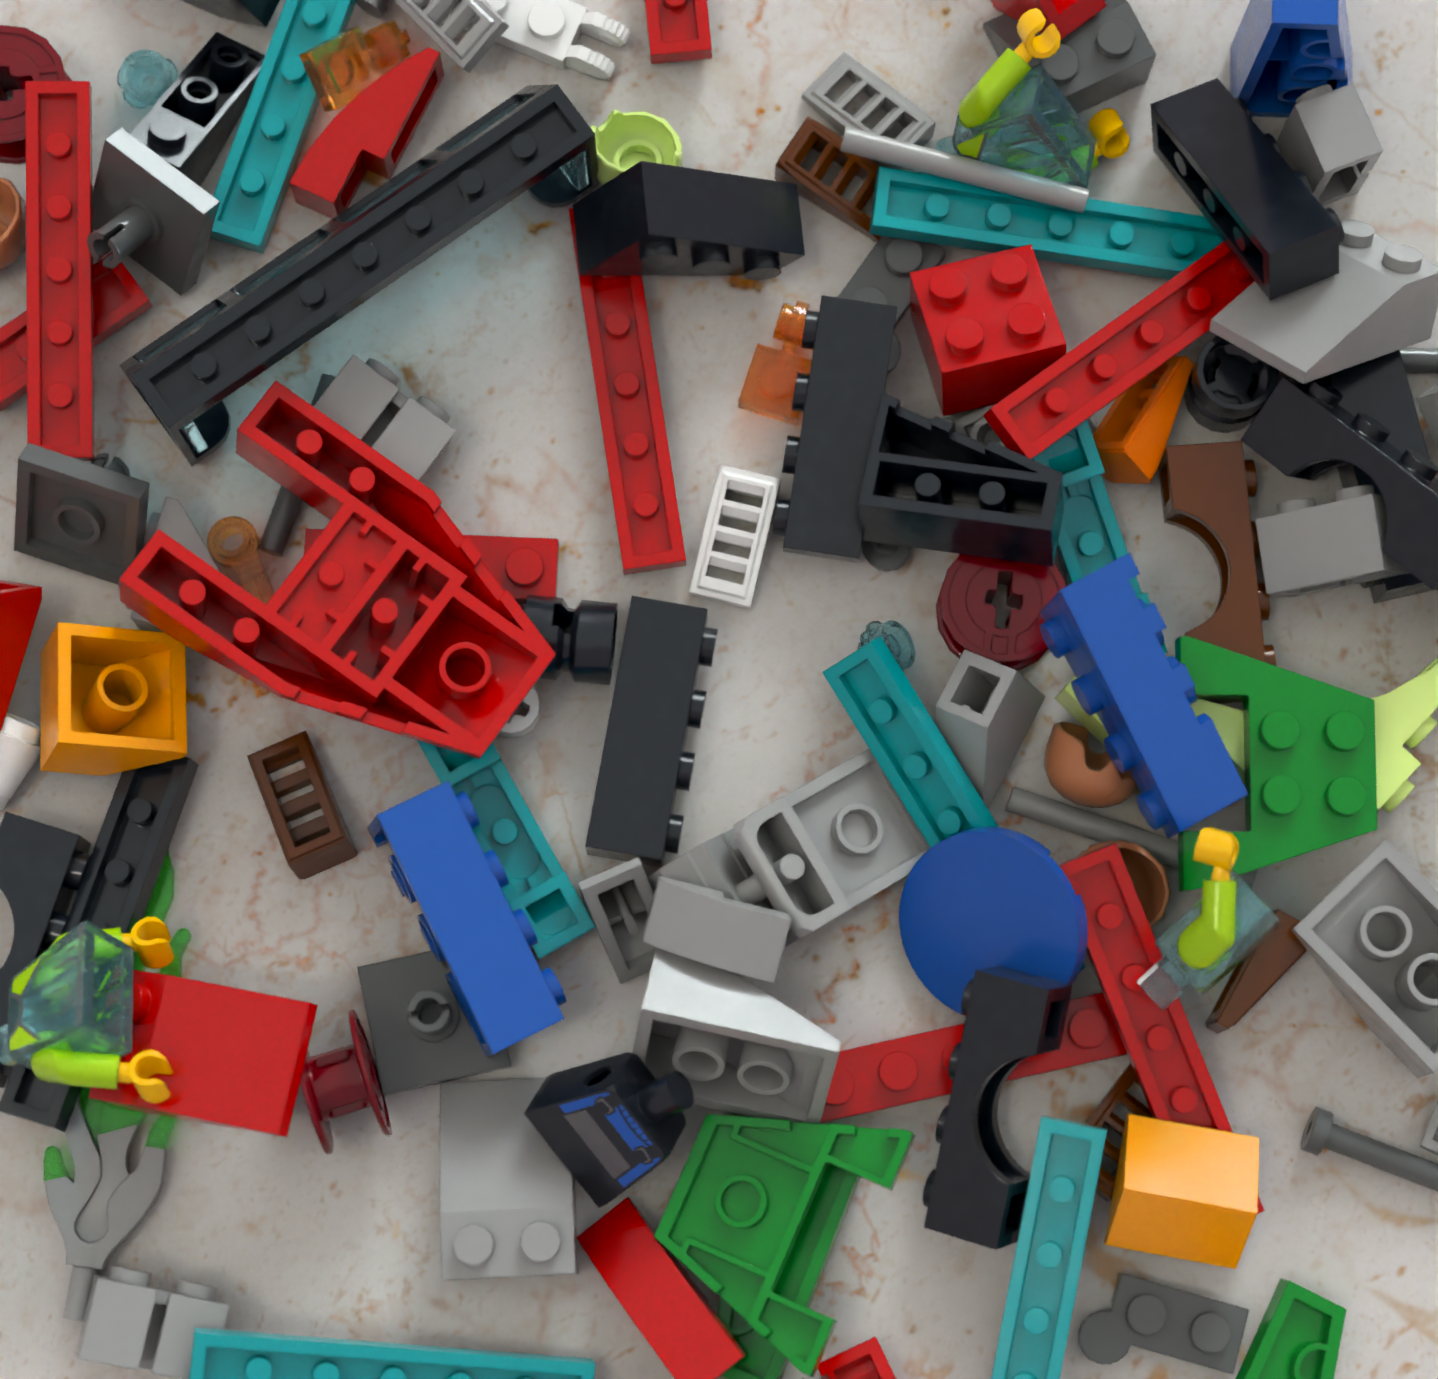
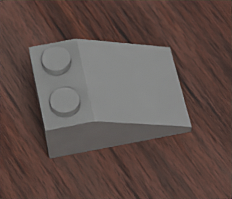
(1367, 310)
(1381, 952)
(733, 1042)
(501, 1186)

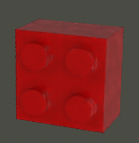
(984, 326)

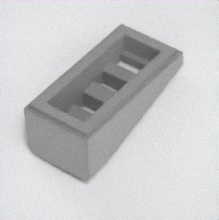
(477, 40)
(917, 125)

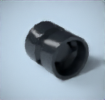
(1228, 387)
(579, 637)

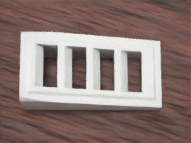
(747, 484)

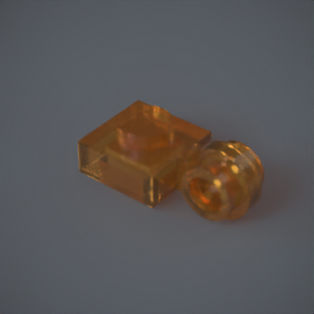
(352, 61)
(773, 372)
(244, 559)

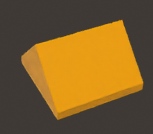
(1184, 1191)

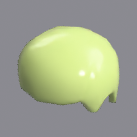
(634, 138)

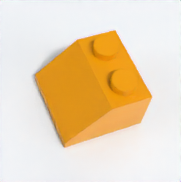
(111, 700)

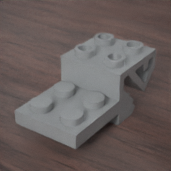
(811, 849)

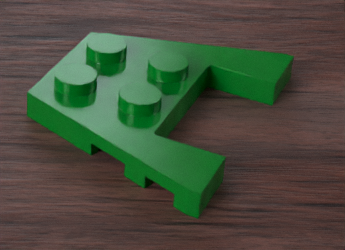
(1303, 760)
(747, 1202)

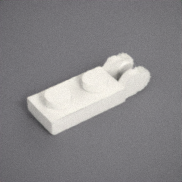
(551, 30)

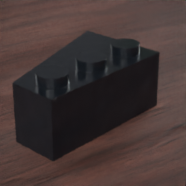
(688, 224)
(956, 494)

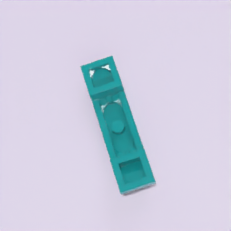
(1088, 526)
(511, 831)

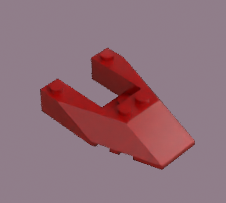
(379, 615)

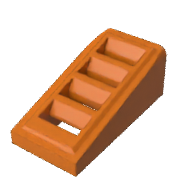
(1140, 423)

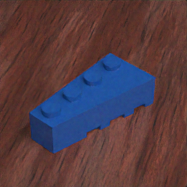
(1288, 51)
(1140, 698)
(469, 917)

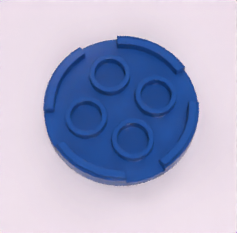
(989, 904)

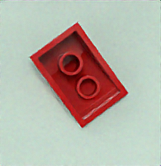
(229, 1049)

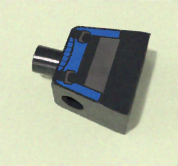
(611, 1121)

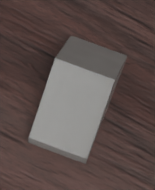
(619, 908)

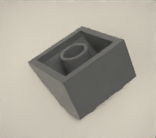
(1094, 60)

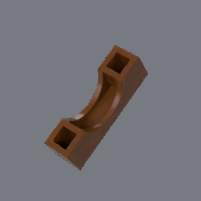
(1208, 495)

